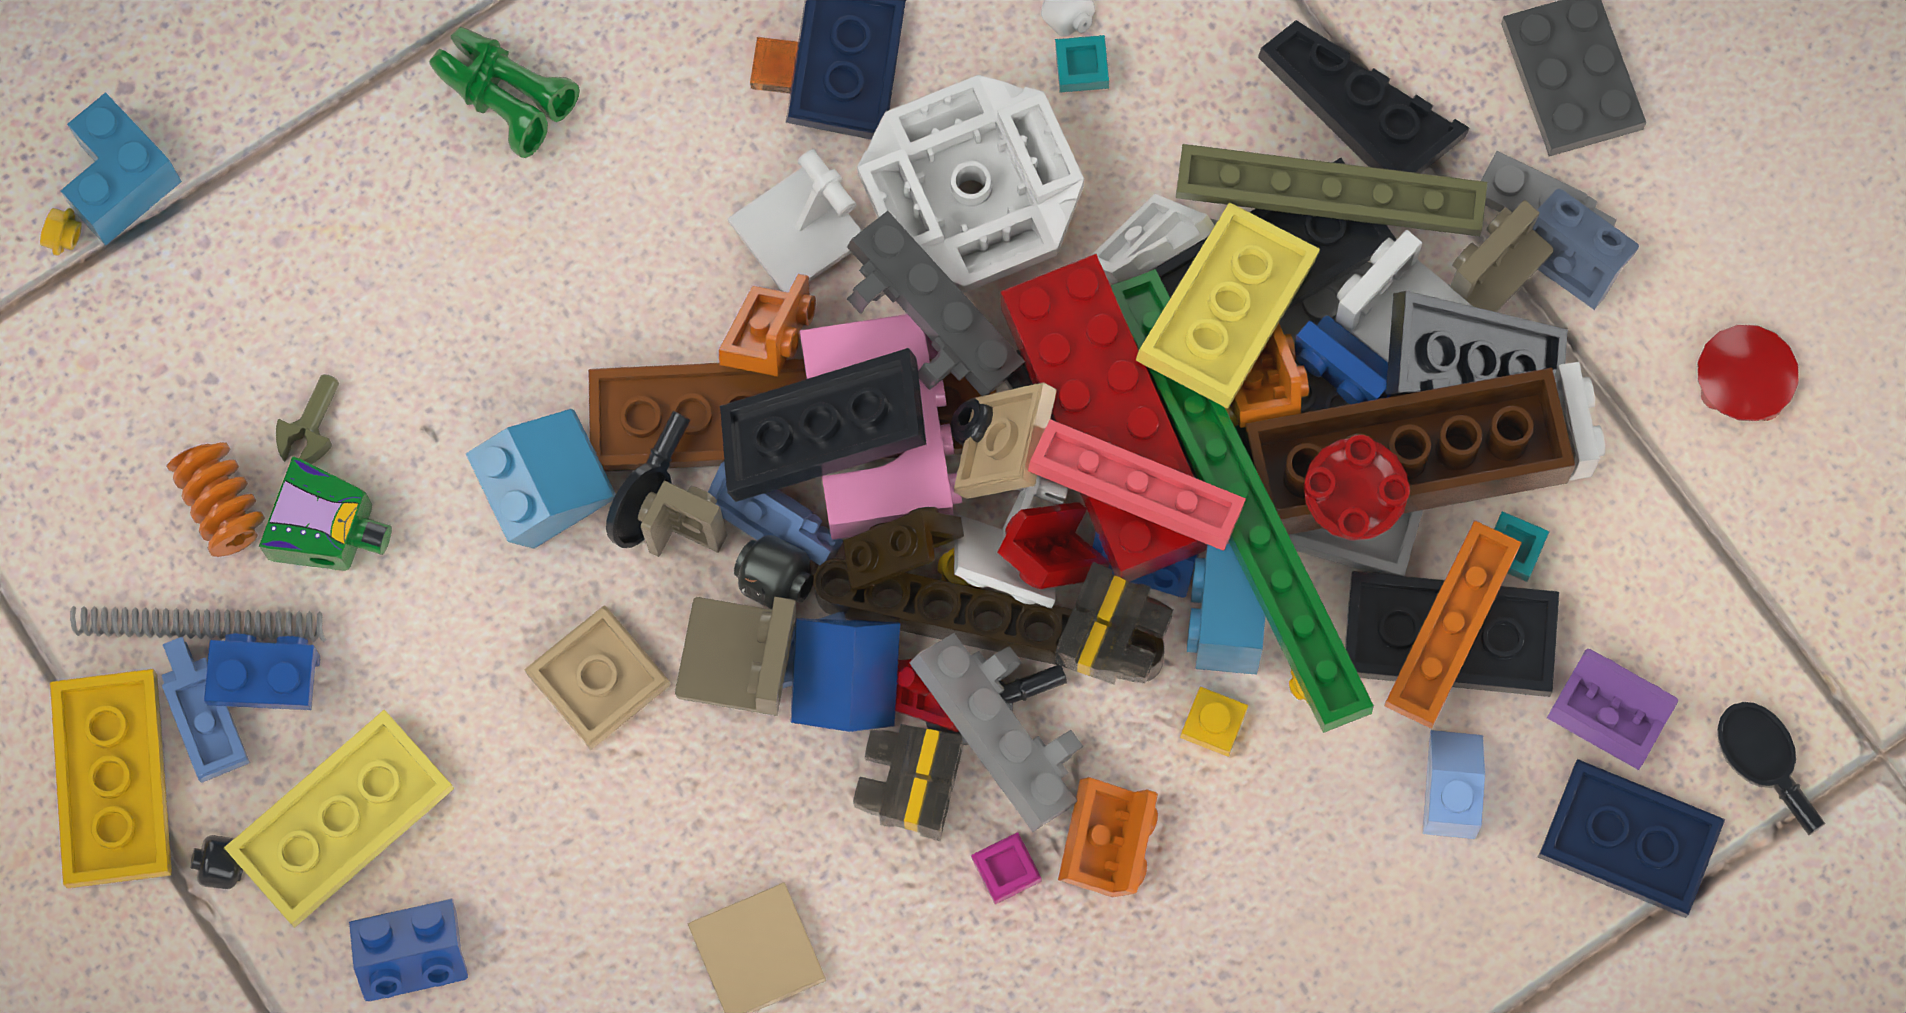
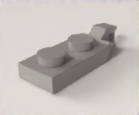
(1514, 181)

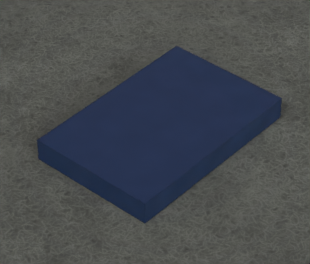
(845, 65)
(1631, 838)

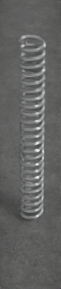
(196, 617)

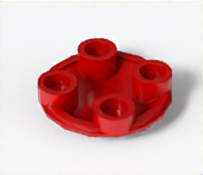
(1747, 373)
(1356, 488)

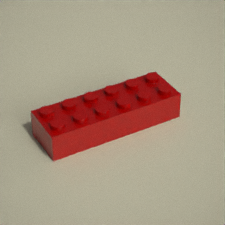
(1083, 348)

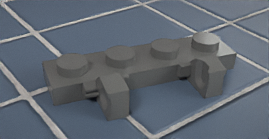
(958, 330)

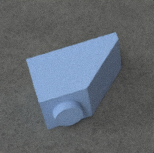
(1454, 785)

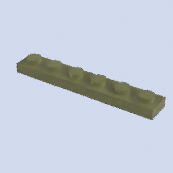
(1331, 190)

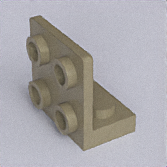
(736, 654)

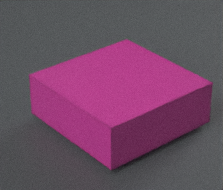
(1006, 868)

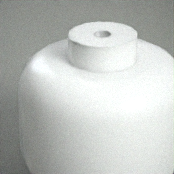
(1068, 15)

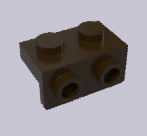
(898, 545)

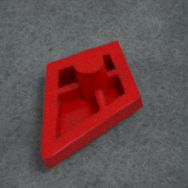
(916, 700)

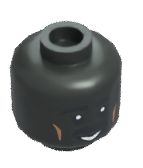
(773, 570)

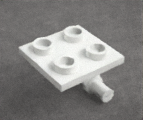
(799, 223)
(977, 554)

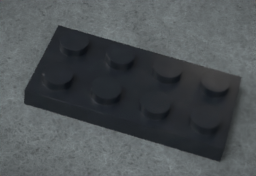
(822, 425)
(1508, 655)

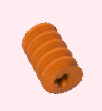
(215, 498)

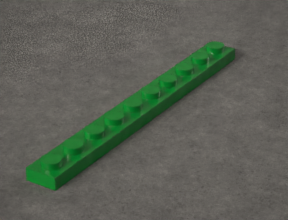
(1259, 535)

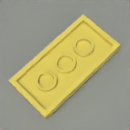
(1227, 305)
(339, 818)

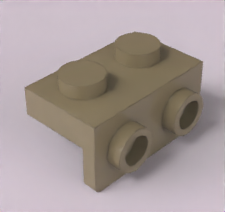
(1503, 261)
(683, 512)

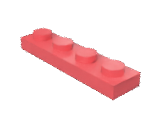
(1136, 484)

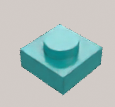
(1082, 63)
(1532, 541)

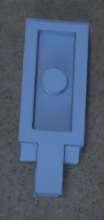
(777, 516)
(205, 729)

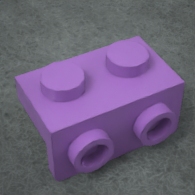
(1613, 708)

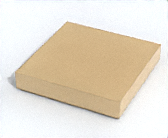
(1005, 451)
(597, 677)
(757, 951)

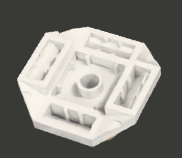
(984, 135)

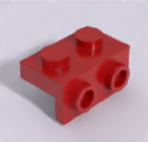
(1046, 548)

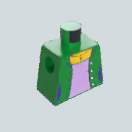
(320, 521)

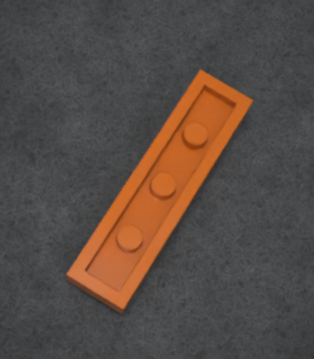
(1452, 624)

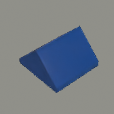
(845, 674)

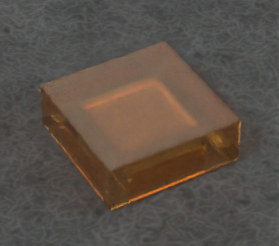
(773, 65)

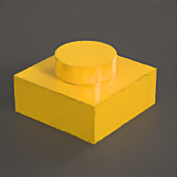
(1214, 721)

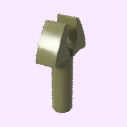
(309, 423)

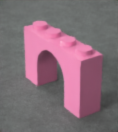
(918, 475)

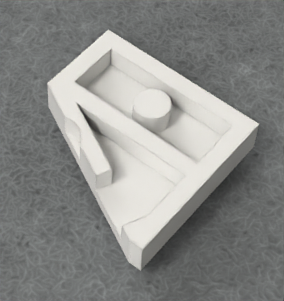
(1151, 237)

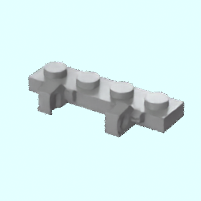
(971, 698)

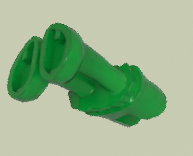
(480, 87)

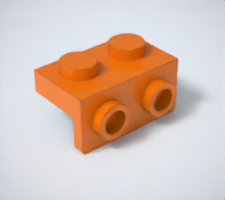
(768, 328)
(1273, 383)
(1108, 838)

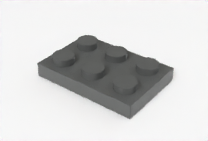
(1573, 74)

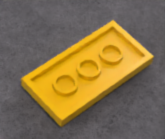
(110, 778)

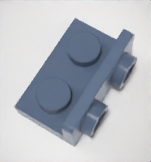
(1585, 248)

